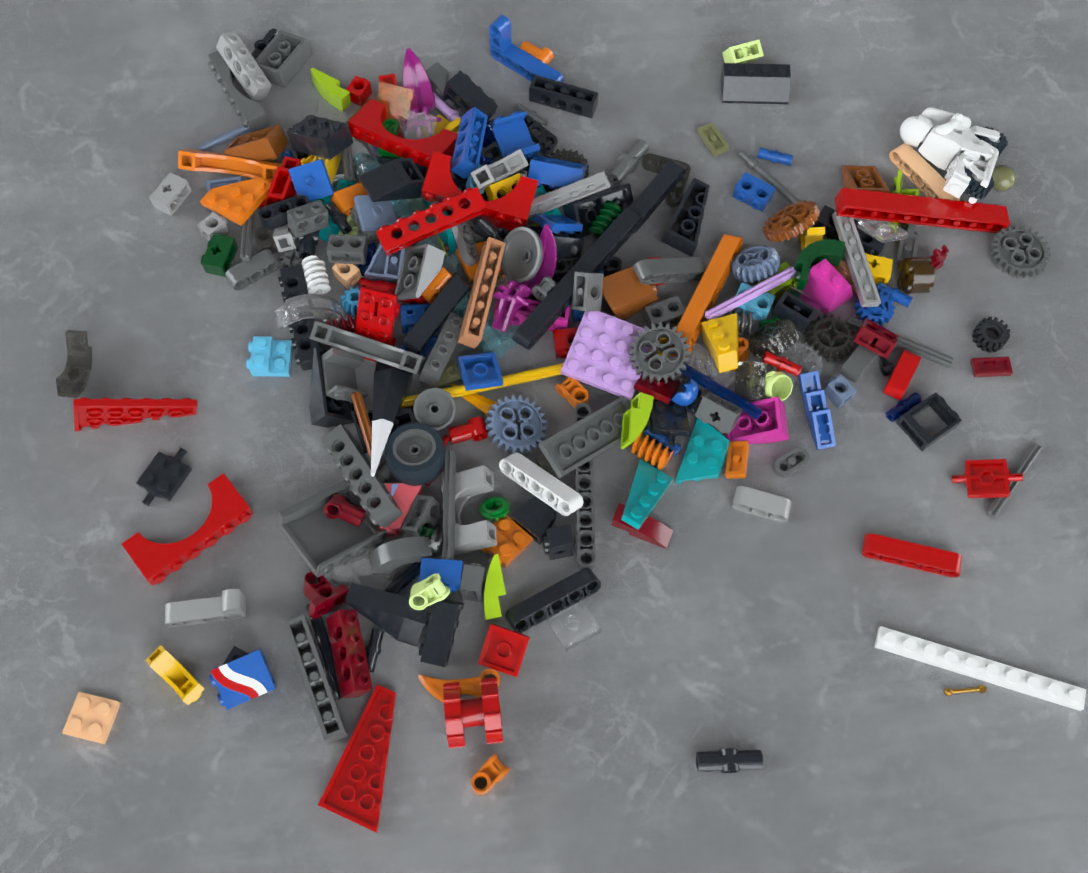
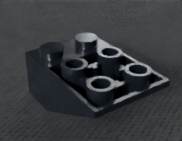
(393, 181)

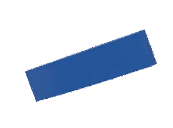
(816, 410)

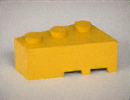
(722, 341)

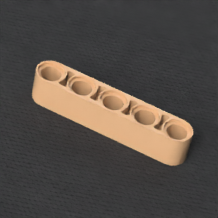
(920, 172)

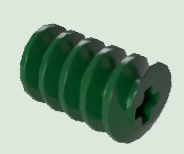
(605, 218)

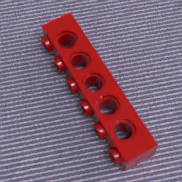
(392, 245)

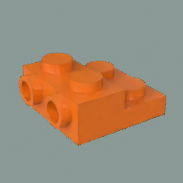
(510, 541)

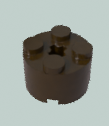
(916, 275)

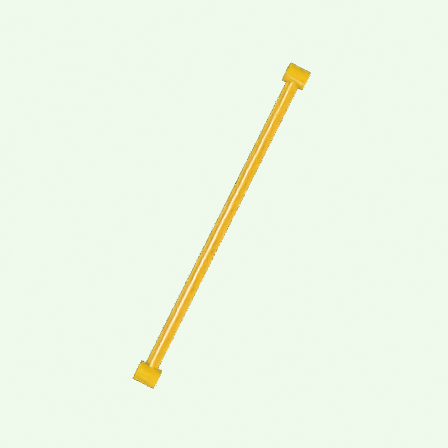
(508, 380)

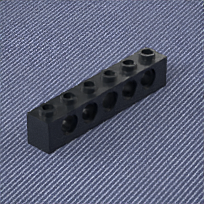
(292, 277)

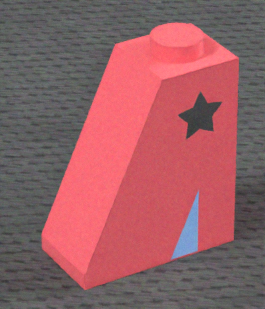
(404, 497)

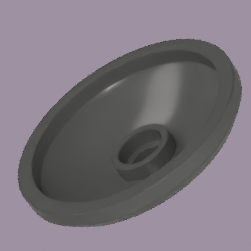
(522, 254)

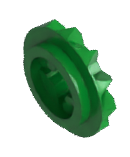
(487, 506)

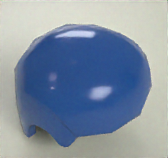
(689, 393)

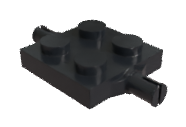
(669, 420)
(164, 476)

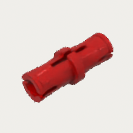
(781, 363)

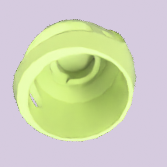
(777, 385)

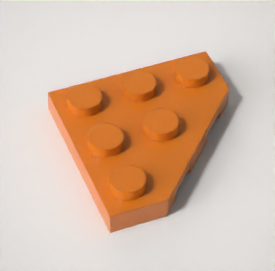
(237, 200)

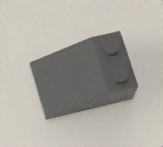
(418, 270)

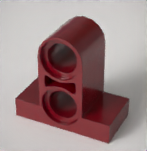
(322, 595)

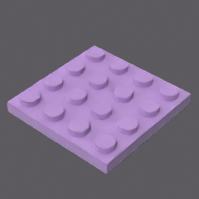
(602, 354)

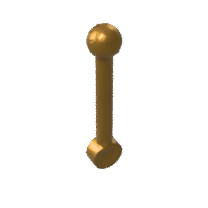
(981, 689)

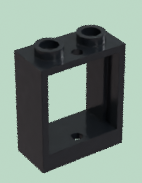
(917, 433)

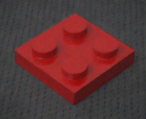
(504, 650)

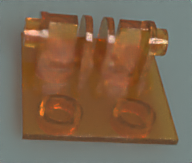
(397, 100)

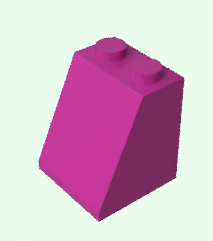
(827, 287)

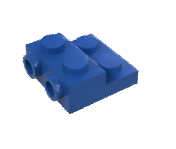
(479, 371)

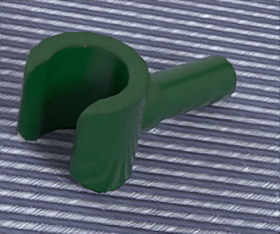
(426, 532)

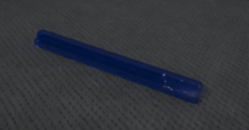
(722, 391)

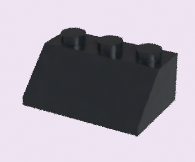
(567, 244)

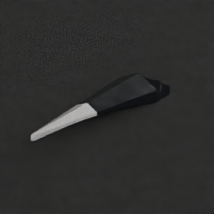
(388, 395)

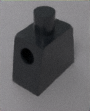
(535, 518)

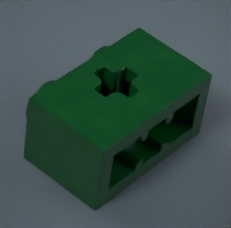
(219, 254)

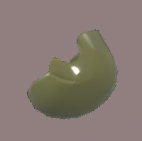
(1004, 177)

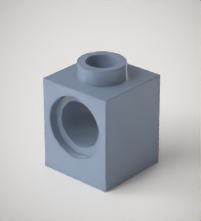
(836, 397)

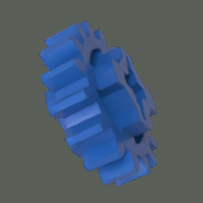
(877, 314)

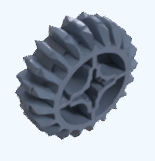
(755, 264)

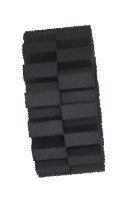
(986, 342)

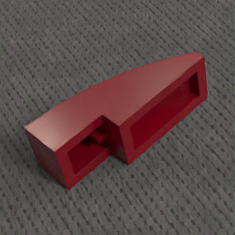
(650, 531)

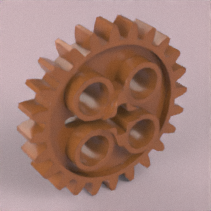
(791, 221)

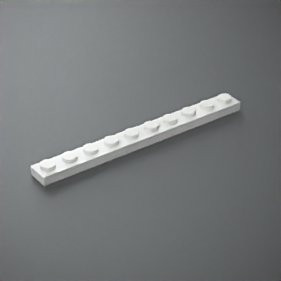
(981, 668)

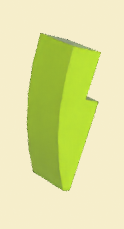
(330, 89)
(635, 418)
(493, 588)

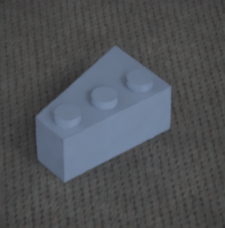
(386, 267)

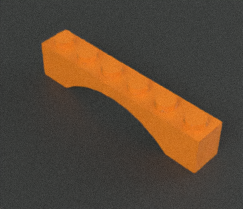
(215, 162)

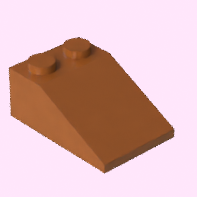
(259, 144)
(863, 178)

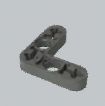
(465, 237)

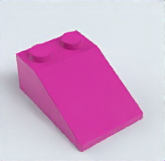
(768, 428)

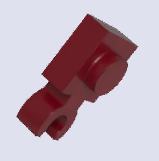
(939, 257)

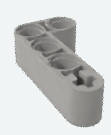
(206, 610)

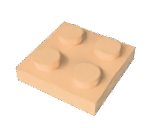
(91, 718)

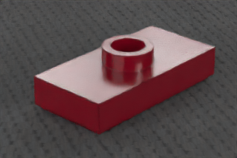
(991, 366)

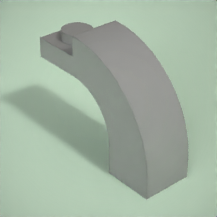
(499, 170)

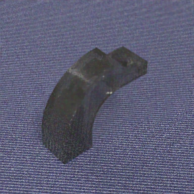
(78, 366)

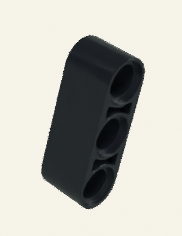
(275, 214)

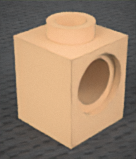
(347, 279)

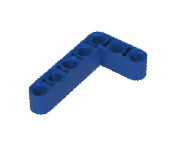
(514, 57)

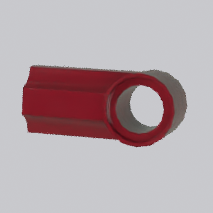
(344, 510)

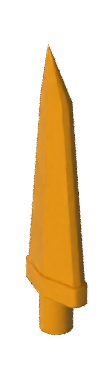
(480, 402)

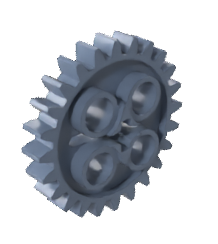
(500, 425)

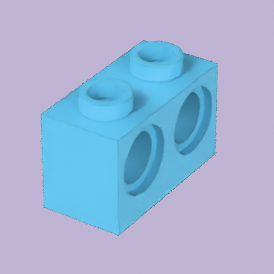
(764, 300)

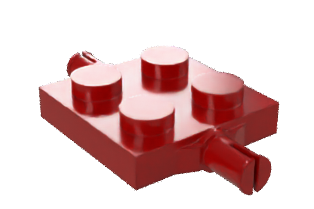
(987, 478)

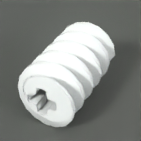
(315, 275)

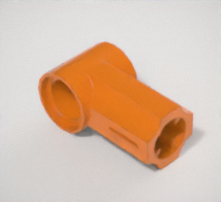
(544, 54)
(437, 285)

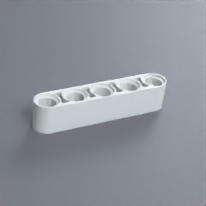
(541, 484)

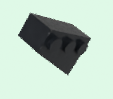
(467, 94)

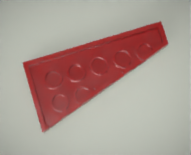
(127, 410)
(360, 775)

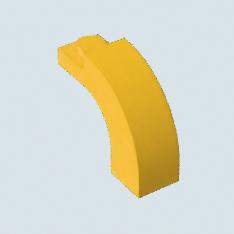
(175, 675)

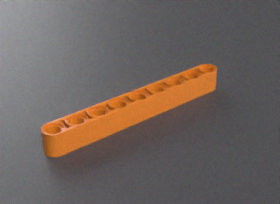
(708, 289)

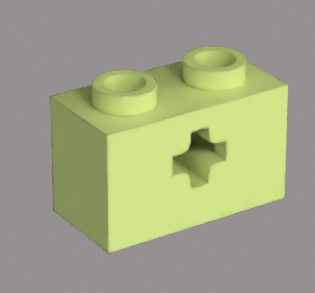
(743, 53)

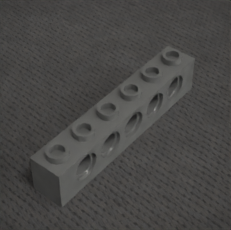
(346, 451)
(316, 679)

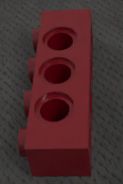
(349, 653)

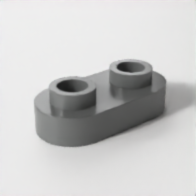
(790, 463)

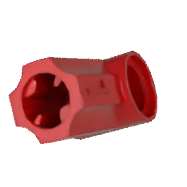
(472, 430)

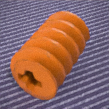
(651, 451)

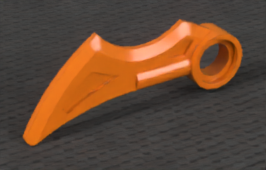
(468, 685)

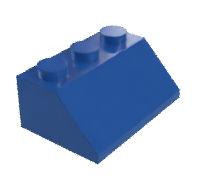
(555, 172)

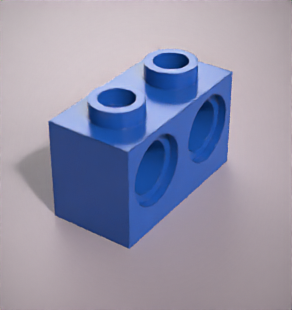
(753, 192)

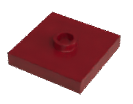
(661, 392)

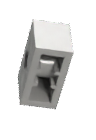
(170, 194)

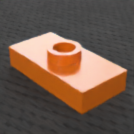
(737, 460)

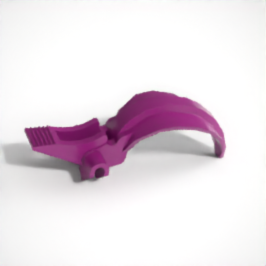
(417, 79)
(523, 290)

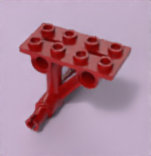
(378, 310)

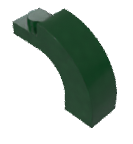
(813, 254)

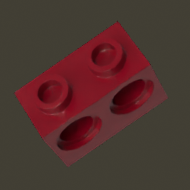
(876, 338)

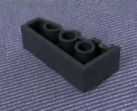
(686, 222)

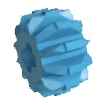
(350, 301)

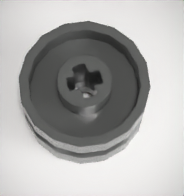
(444, 402)

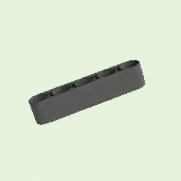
(669, 270)

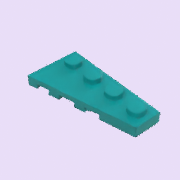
(646, 491)

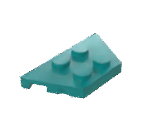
(703, 454)

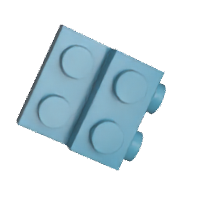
(269, 357)

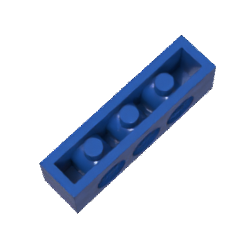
(469, 142)

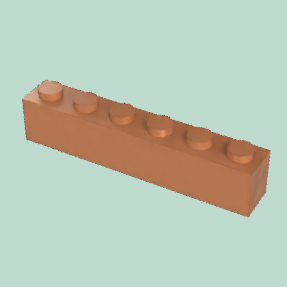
(481, 293)

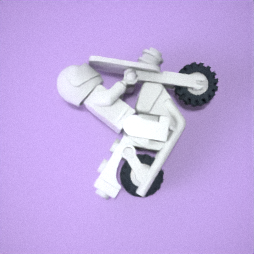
(954, 147)

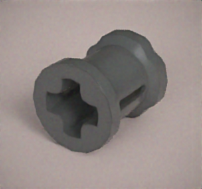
(540, 291)

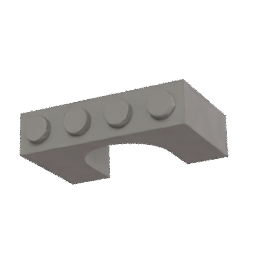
(479, 534)

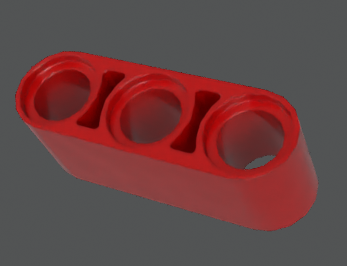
(902, 375)

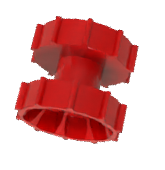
(472, 712)

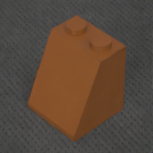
(627, 294)

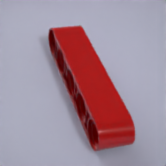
(912, 555)

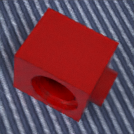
(359, 90)

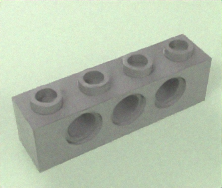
(243, 66)

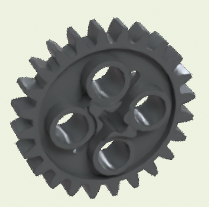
(1020, 251)
(668, 367)

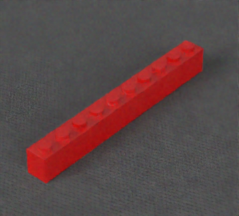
(921, 210)

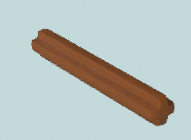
(363, 419)

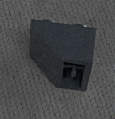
(796, 308)

